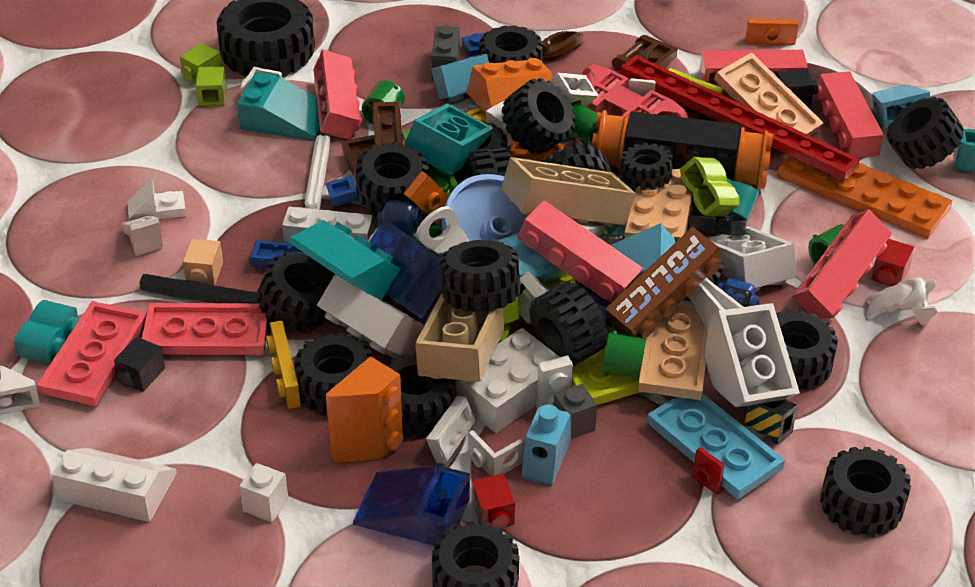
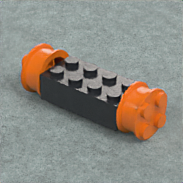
(686, 140)

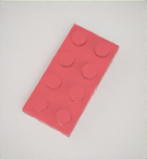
(207, 328)
(87, 357)

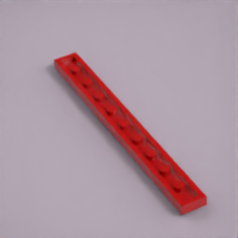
(726, 110)

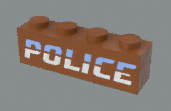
(664, 285)

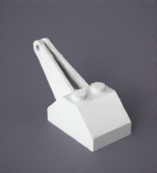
(744, 349)

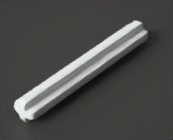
(317, 172)

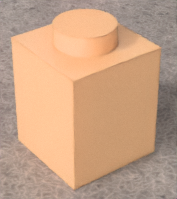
(203, 261)

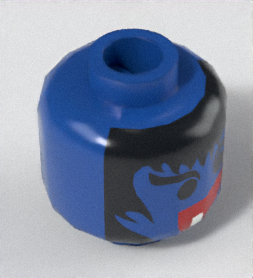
(740, 291)

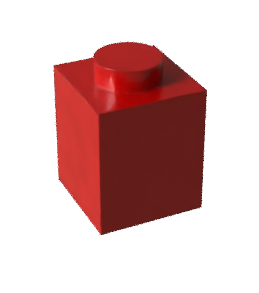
(892, 263)
(493, 501)

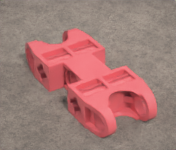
(619, 100)

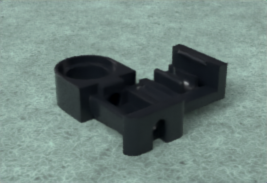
(722, 224)

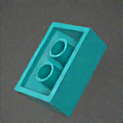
(347, 256)

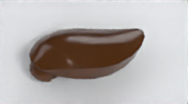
(561, 43)

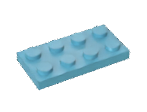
(705, 425)

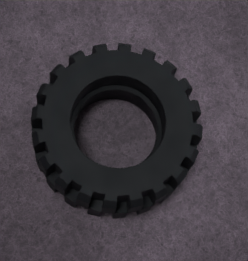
(266, 35)

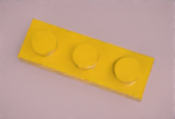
(283, 365)

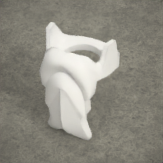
(450, 236)
(906, 294)

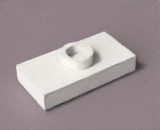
(450, 430)

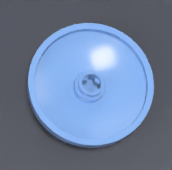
(484, 209)

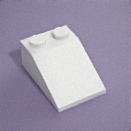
(756, 257)

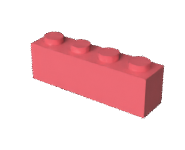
(774, 60)
(336, 95)
(849, 115)
(578, 252)
(842, 265)

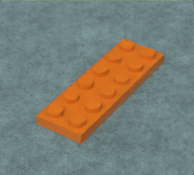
(868, 188)

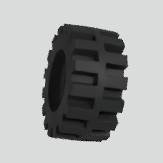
(646, 166)

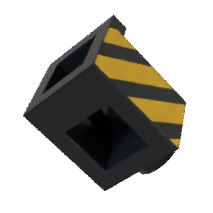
(772, 418)

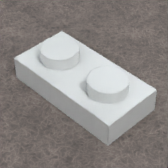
(553, 377)

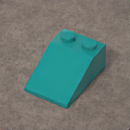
(278, 108)
(447, 137)

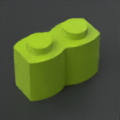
(709, 186)

